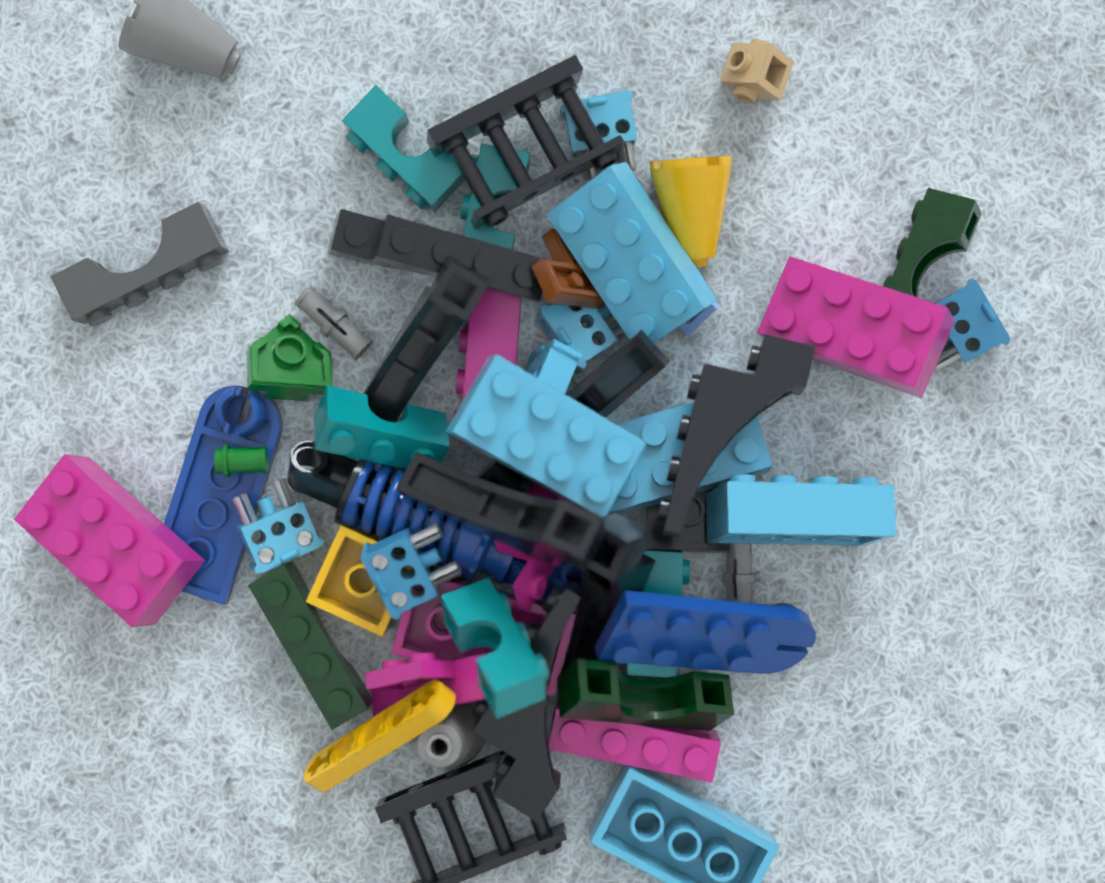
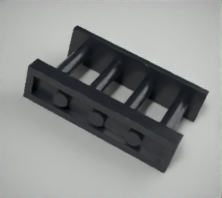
(523, 100)
(440, 793)

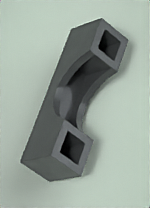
(187, 243)

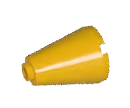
(693, 201)

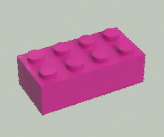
(859, 325)
(109, 540)
(424, 631)

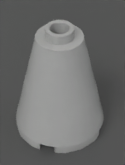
(179, 36)
(451, 740)

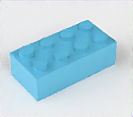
(631, 254)
(545, 436)
(648, 478)
(800, 512)
(678, 833)

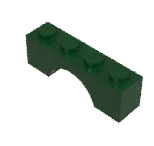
(940, 227)
(316, 658)
(603, 694)

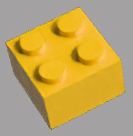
(345, 585)

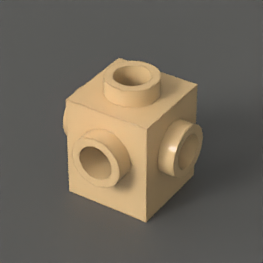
(756, 71)

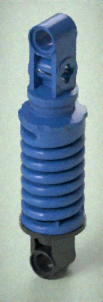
(374, 506)

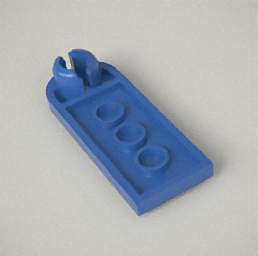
(203, 501)
(705, 634)

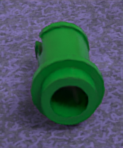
(241, 460)

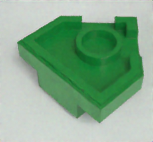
(288, 363)

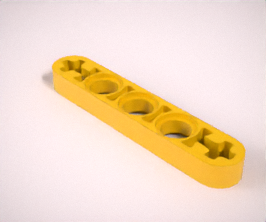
(380, 735)

